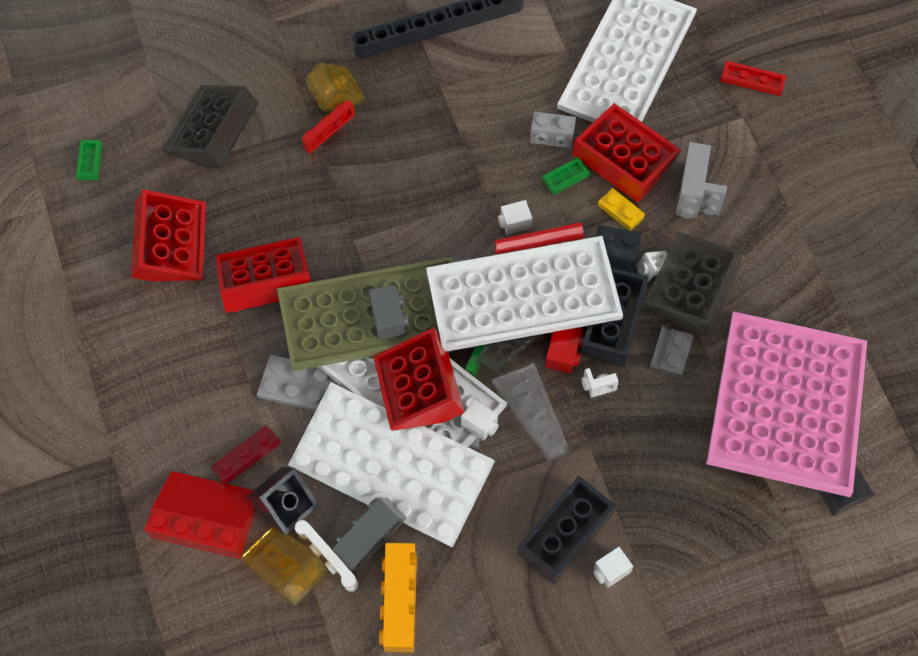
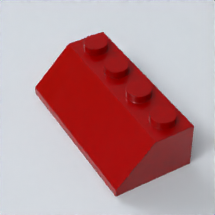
(540, 238)

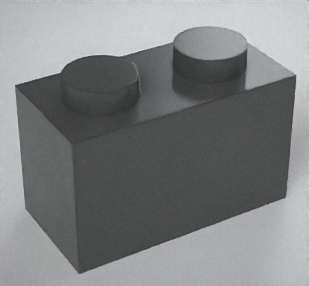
(387, 312)

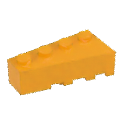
(399, 597)

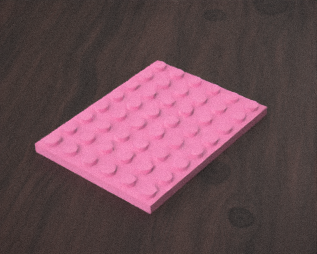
(789, 404)

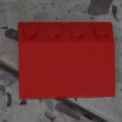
(625, 152)
(168, 238)
(254, 273)
(418, 382)
(202, 515)

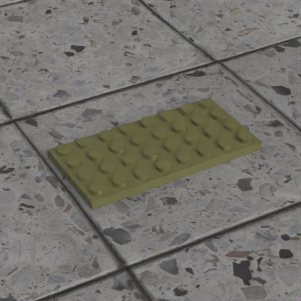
(334, 317)

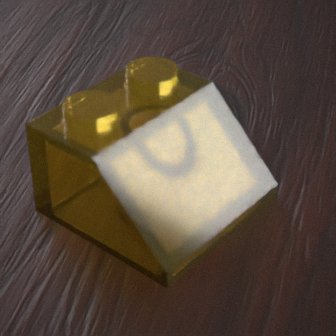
(333, 86)

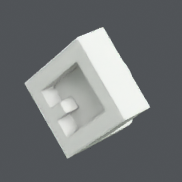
(651, 263)
(602, 384)

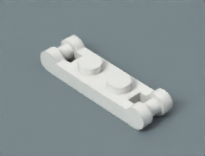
(320, 548)

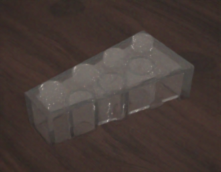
(532, 409)

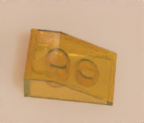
(285, 565)

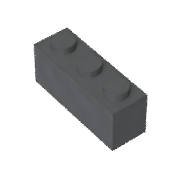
(368, 533)

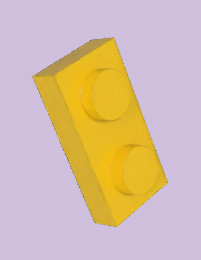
(621, 209)

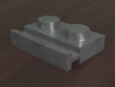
(671, 352)

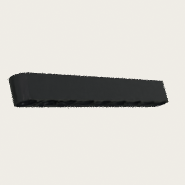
(430, 24)

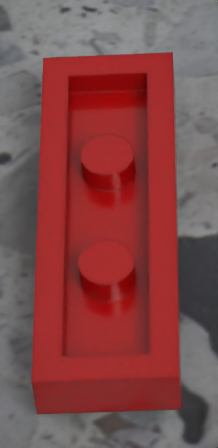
(753, 78)
(328, 126)

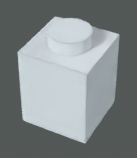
(515, 217)
(480, 420)
(612, 567)

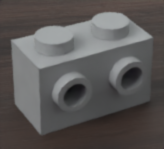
(552, 129)

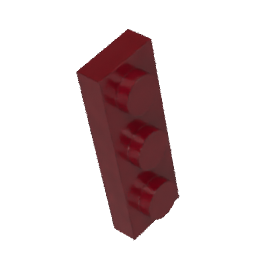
(245, 455)

